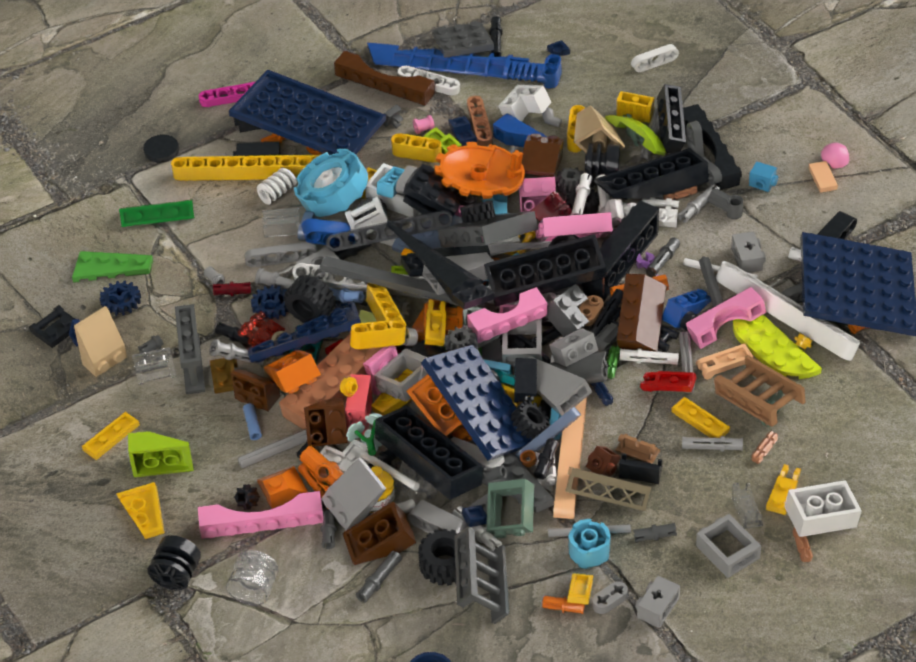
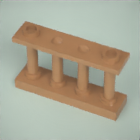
(754, 404)

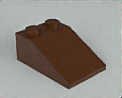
(542, 155)
(379, 535)

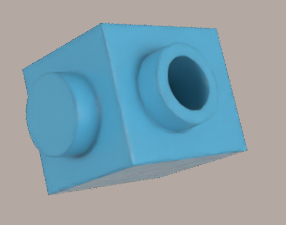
(763, 176)

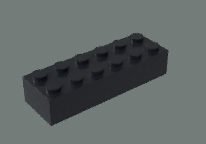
(623, 246)
(546, 269)
(428, 452)

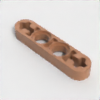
(479, 121)

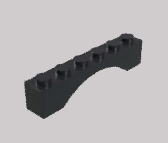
(723, 160)

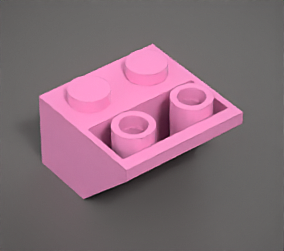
(535, 191)

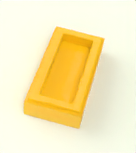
(580, 589)

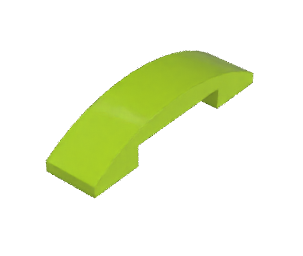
(651, 140)

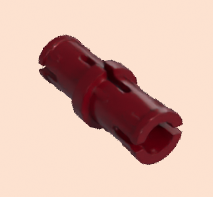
(232, 288)

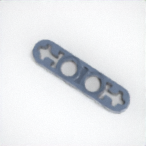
(551, 432)

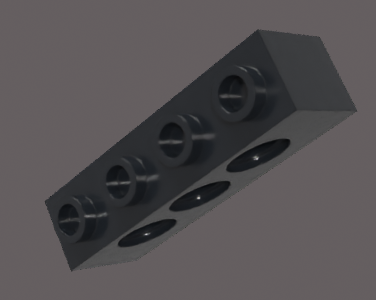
(671, 118)

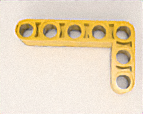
(389, 324)

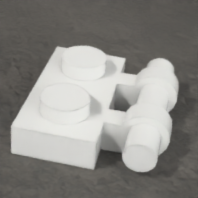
(672, 214)

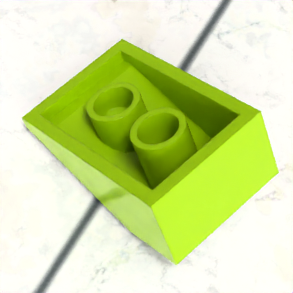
(158, 454)

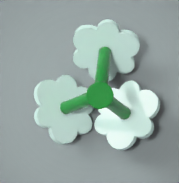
(368, 438)

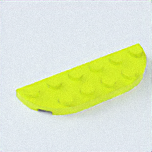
(774, 348)

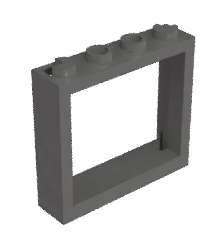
(492, 230)

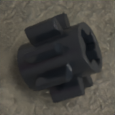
(247, 497)

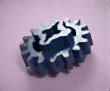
(120, 297)
(271, 302)

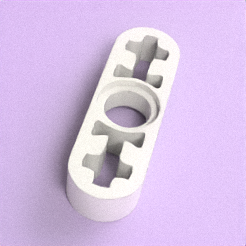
(665, 55)

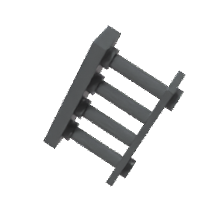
(189, 349)
(467, 578)

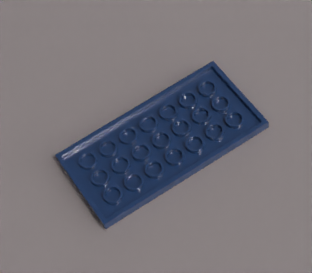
(306, 114)

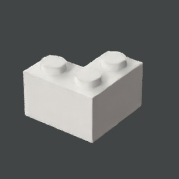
(525, 100)

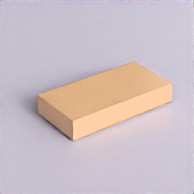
(823, 176)

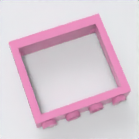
(578, 225)

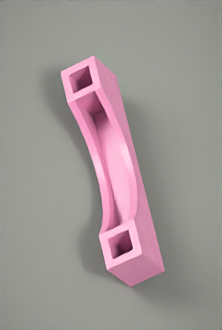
(300, 511)

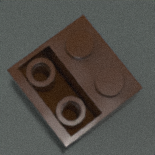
(254, 389)
(326, 423)

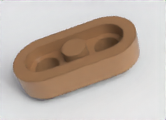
(592, 308)

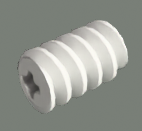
(276, 185)

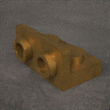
(221, 374)

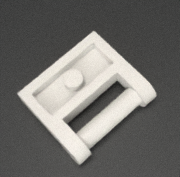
(371, 219)

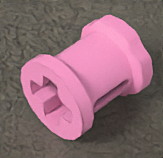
(423, 124)

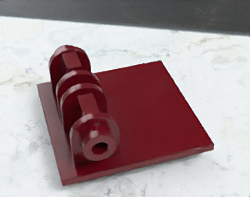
(552, 207)

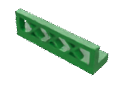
(156, 213)

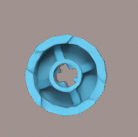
(589, 543)

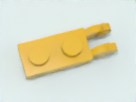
(435, 324)
(780, 490)

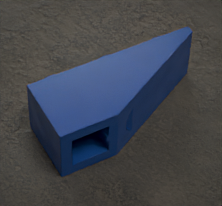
(512, 131)
(680, 305)

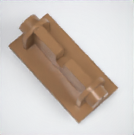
(639, 450)

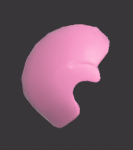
(836, 155)

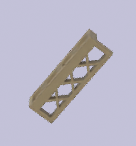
(611, 481)

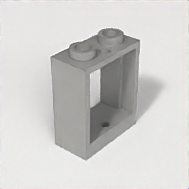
(509, 355)
(385, 377)
(735, 562)

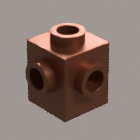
(603, 461)

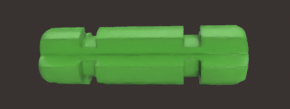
(612, 361)

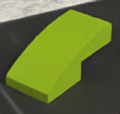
(446, 140)

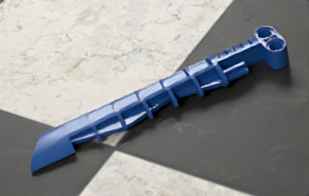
(491, 66)

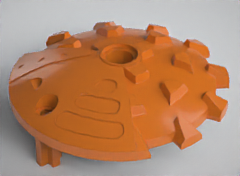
(481, 170)

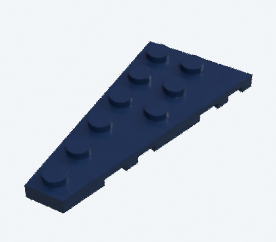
(309, 332)

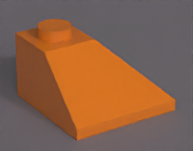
(282, 486)

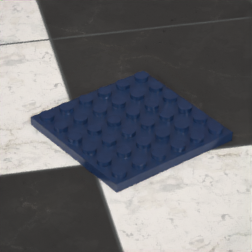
(858, 284)

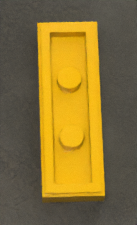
(700, 418)
(110, 435)

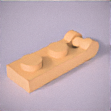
(723, 361)

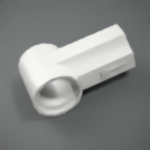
(616, 209)

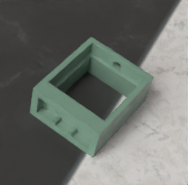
(505, 488)

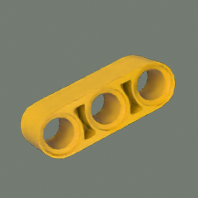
(571, 146)
(415, 147)

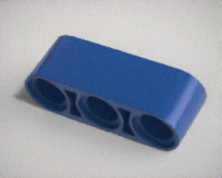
(317, 231)

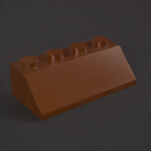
(641, 313)

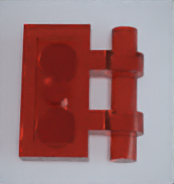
(265, 330)

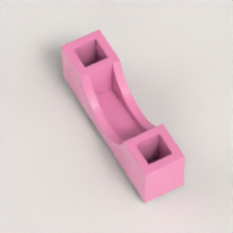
(745, 305)
(490, 324)

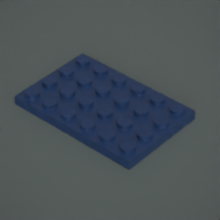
(476, 400)

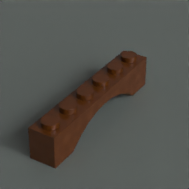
(413, 88)

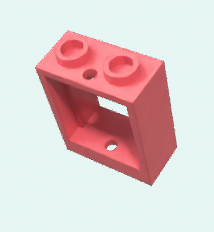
(360, 403)

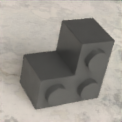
(564, 311)

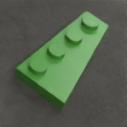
(101, 264)

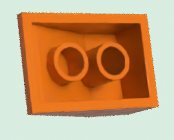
(293, 371)
(434, 406)

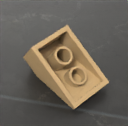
(99, 342)

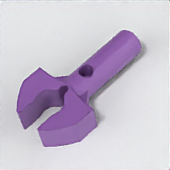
(643, 263)

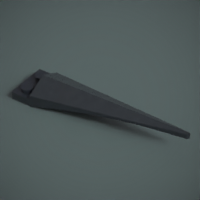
(459, 284)

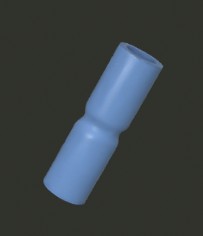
(252, 423)

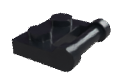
(57, 331)

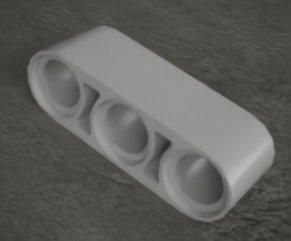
(432, 518)

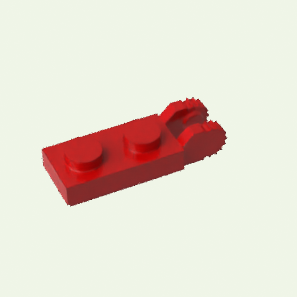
(668, 381)

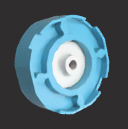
(331, 183)

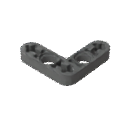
(695, 142)

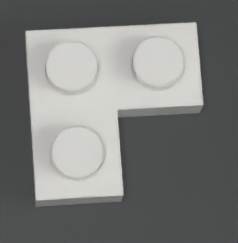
(347, 457)

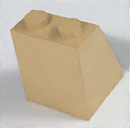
(594, 129)

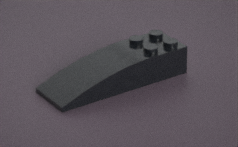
(657, 177)

